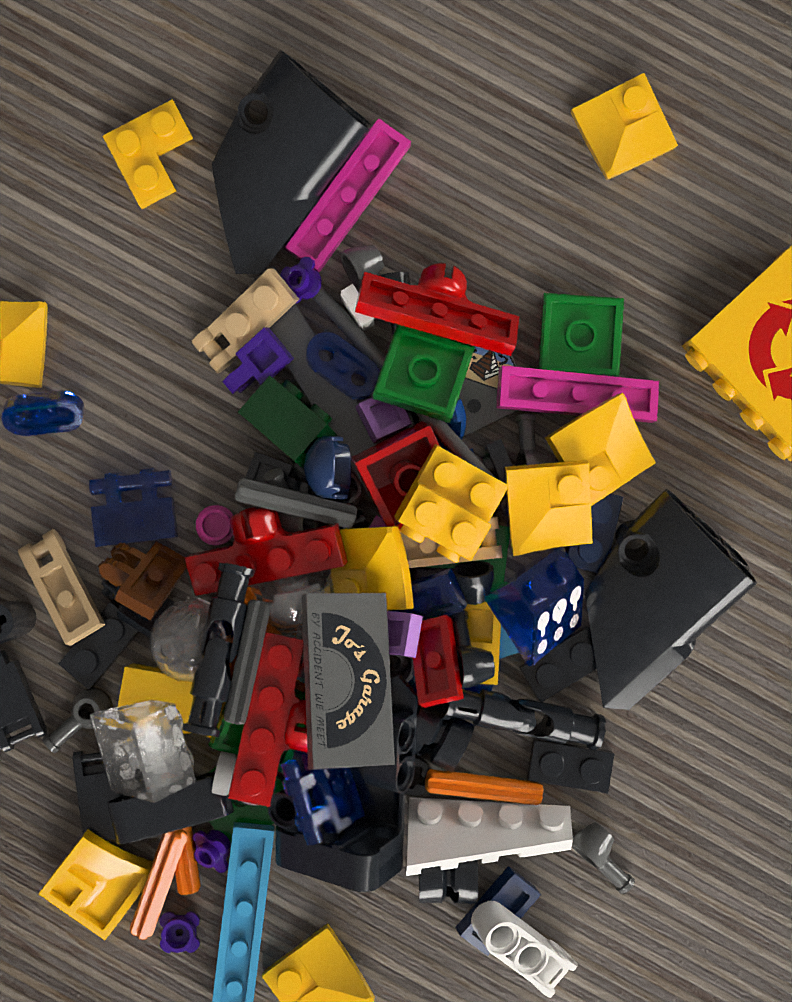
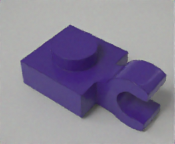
(260, 358)

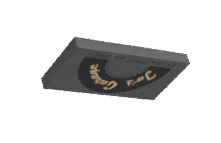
(347, 680)

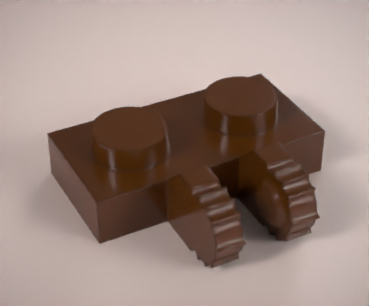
(143, 577)

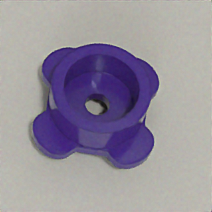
(310, 281)
(212, 850)
(175, 943)

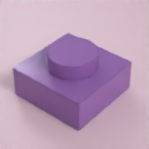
(382, 418)
(403, 633)

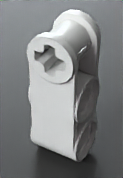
(521, 946)

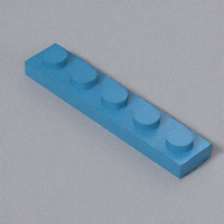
(243, 912)

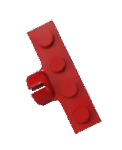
(439, 308)
(269, 550)
(270, 721)

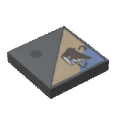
(481, 387)

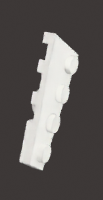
(465, 830)

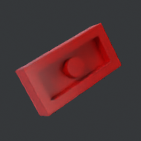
(437, 663)

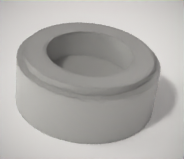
(224, 773)

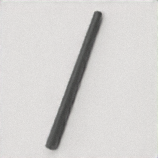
(370, 350)

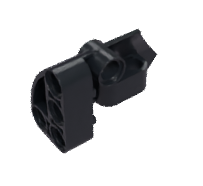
(277, 168)
(658, 597)
(371, 847)

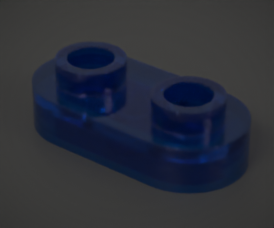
(344, 364)
(46, 413)

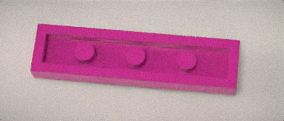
(349, 194)
(573, 392)

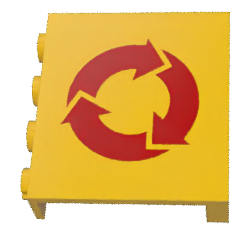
(751, 353)

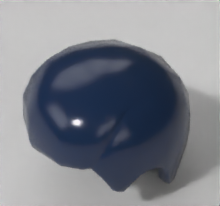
(329, 467)

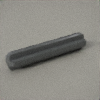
(295, 503)
(247, 662)

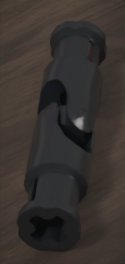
(212, 678)
(500, 712)

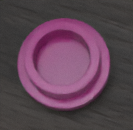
(214, 525)

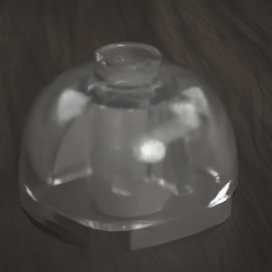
(286, 598)
(178, 637)

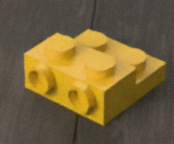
(450, 505)

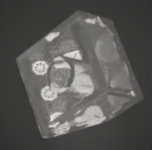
(144, 749)

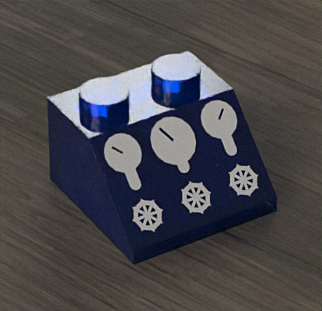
(540, 604)

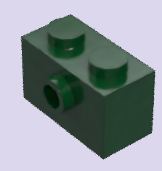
(285, 420)

